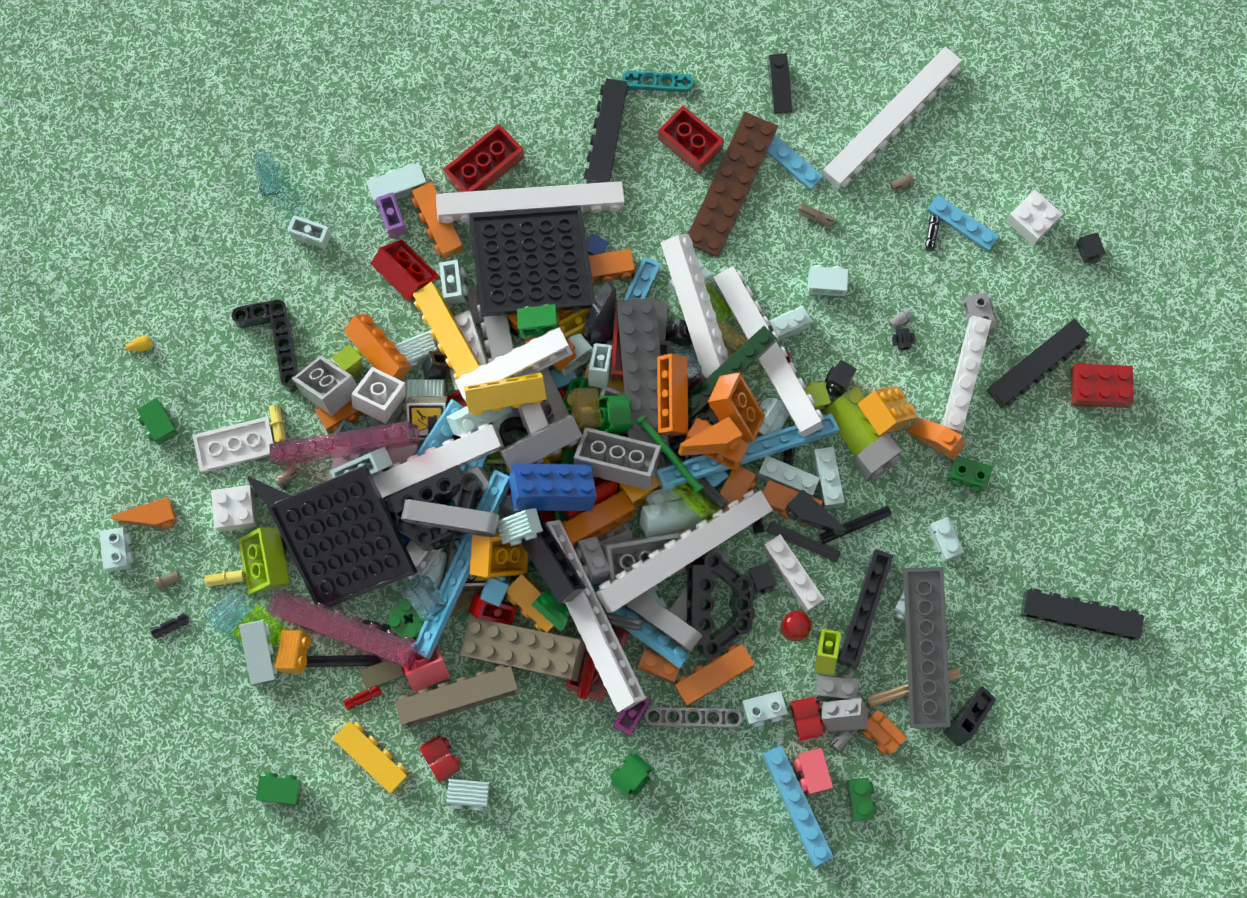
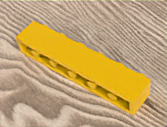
(446, 330)

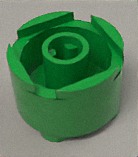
(615, 414)
(398, 617)
(632, 775)

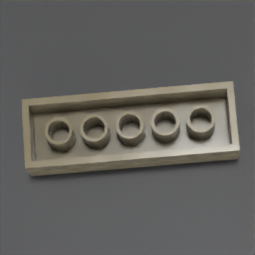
(523, 649)
(457, 696)

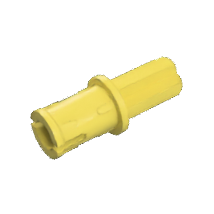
(277, 424)
(224, 578)

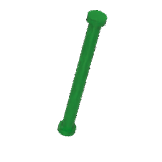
(670, 454)

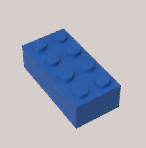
(552, 487)

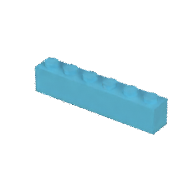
(797, 806)

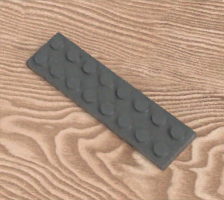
(639, 362)
(926, 647)

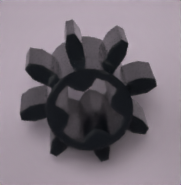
(903, 339)

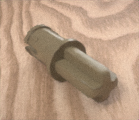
(816, 215)

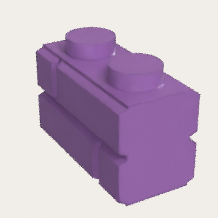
(391, 215)

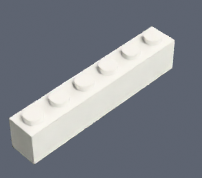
(521, 361)
(966, 373)

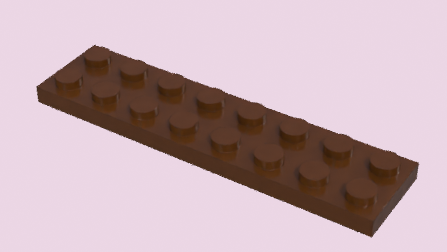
(731, 184)

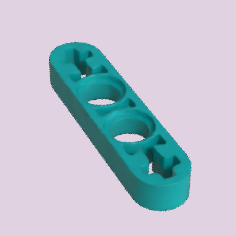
(658, 78)

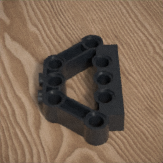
(435, 484)
(729, 631)

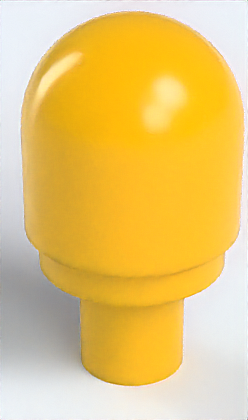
(140, 344)

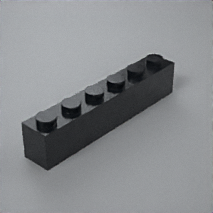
(607, 131)
(1037, 363)
(549, 559)
(865, 609)
(1082, 615)

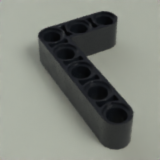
(280, 337)

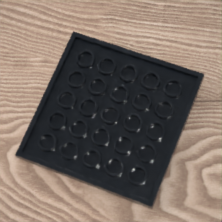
(531, 260)
(342, 537)

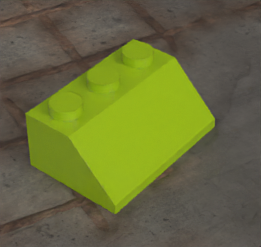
(852, 422)
(263, 560)

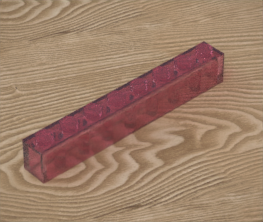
(344, 444)
(343, 629)

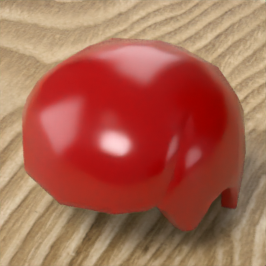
(796, 626)

